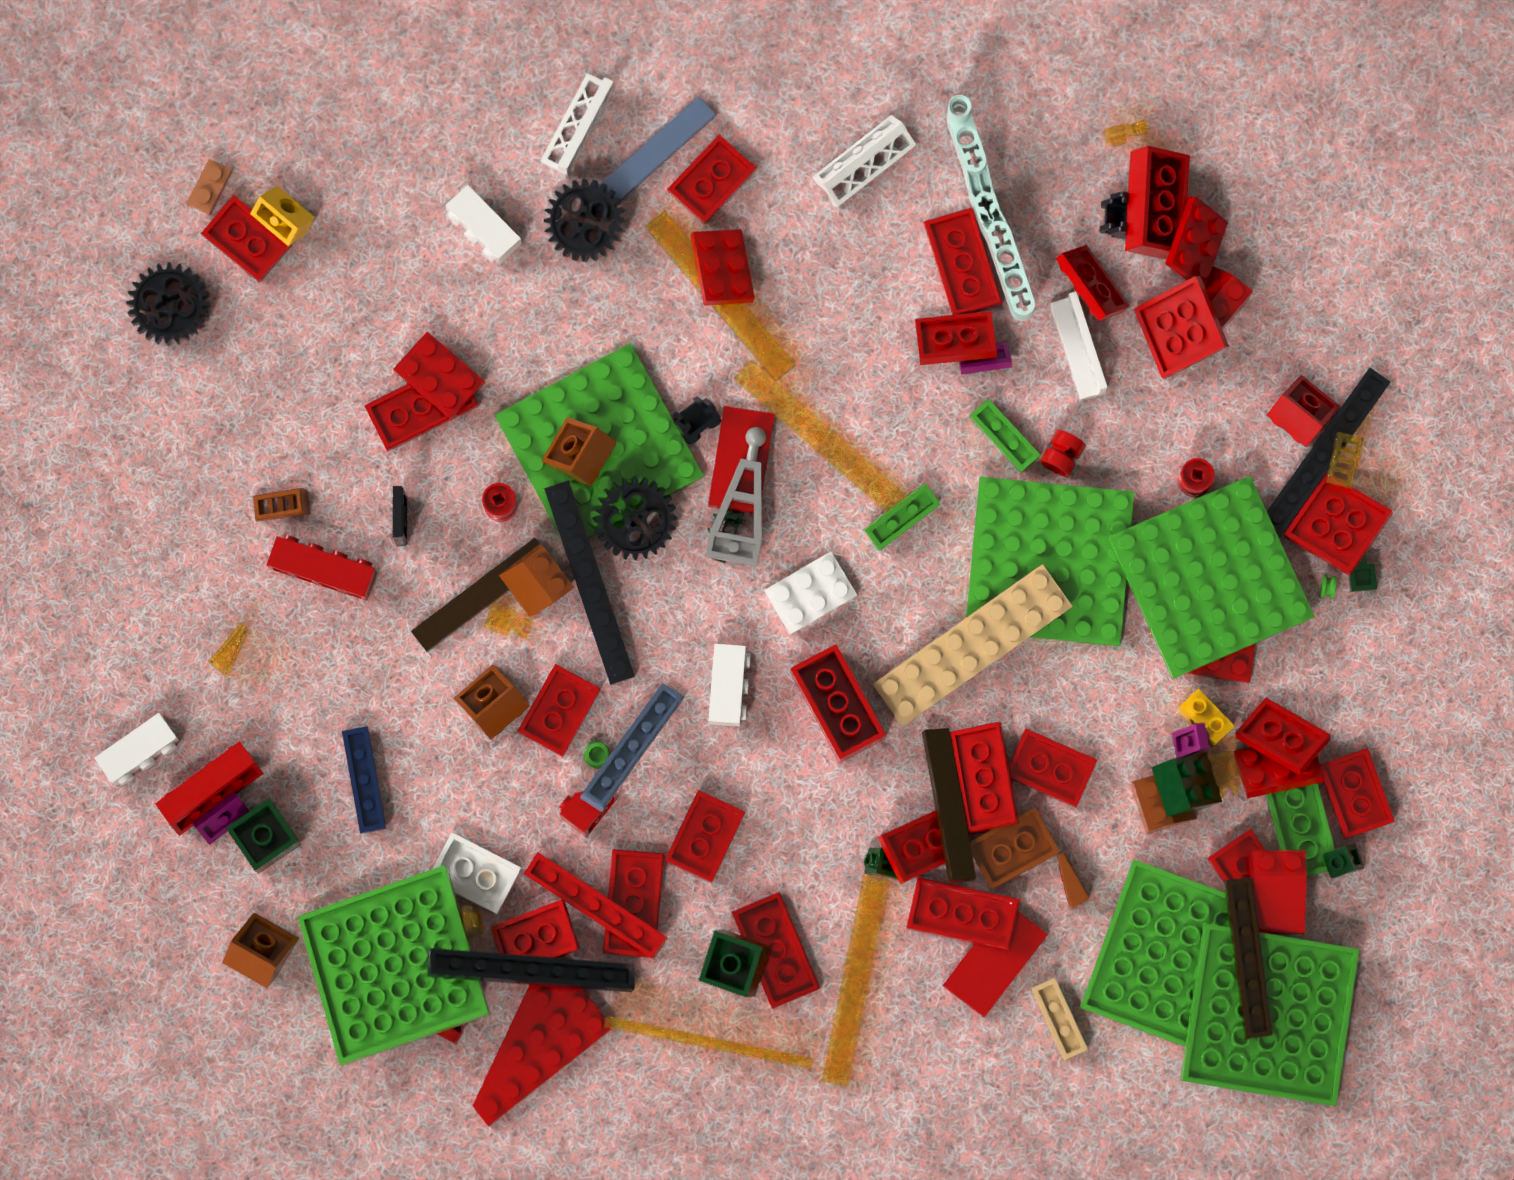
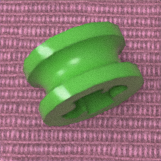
(1328, 586)

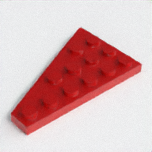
(542, 1039)

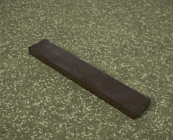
(467, 604)
(948, 805)
(1248, 958)

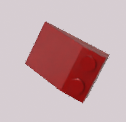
(1279, 890)

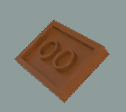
(1013, 849)

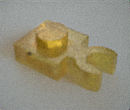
(1120, 134)
(502, 621)
(1223, 770)

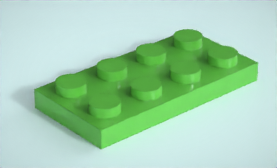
(1302, 824)

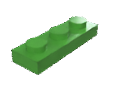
(1004, 436)
(901, 516)

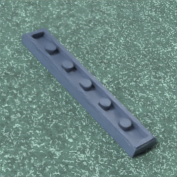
(658, 150)
(632, 747)

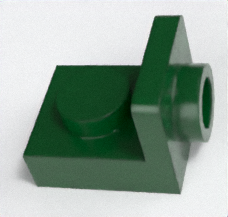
(1343, 861)
(878, 863)

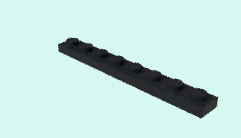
(1318, 459)
(589, 582)
(530, 970)

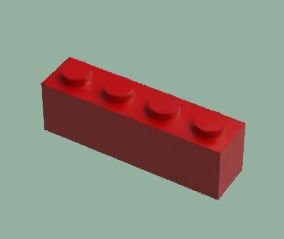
(322, 568)
(208, 787)

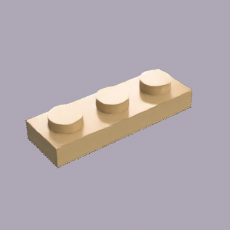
(1059, 1019)

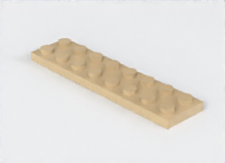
(972, 645)

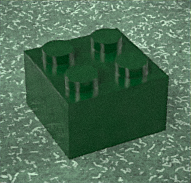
(1186, 784)
(263, 836)
(734, 963)

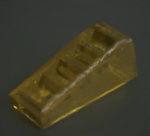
(1357, 441)
(226, 655)
(472, 921)

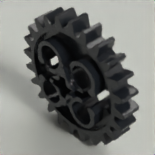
(590, 198)
(179, 323)
(618, 534)

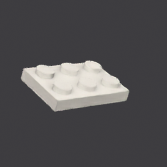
(810, 593)
(478, 873)

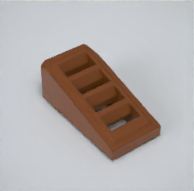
(302, 502)
(1072, 885)

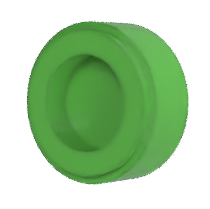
(596, 754)

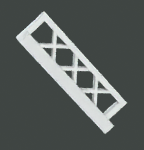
(585, 124)
(860, 153)
(1078, 347)

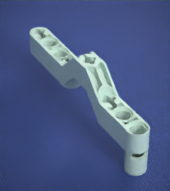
(981, 190)

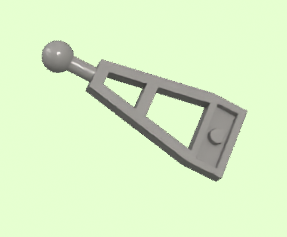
(735, 547)

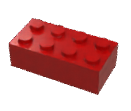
(1155, 199)
(837, 703)

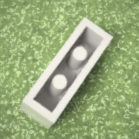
(482, 225)
(728, 685)
(137, 750)

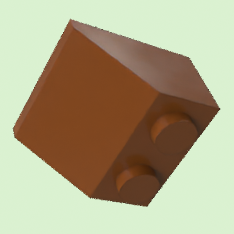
(579, 451)
(536, 580)
(492, 702)
(1152, 808)
(259, 950)

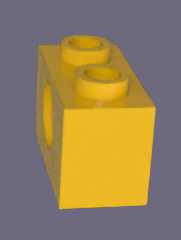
(282, 215)
(1201, 710)

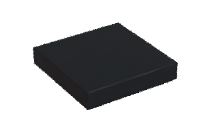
(399, 516)

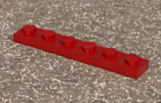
(595, 905)

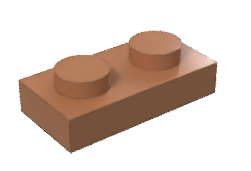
(209, 187)

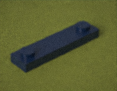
(364, 780)

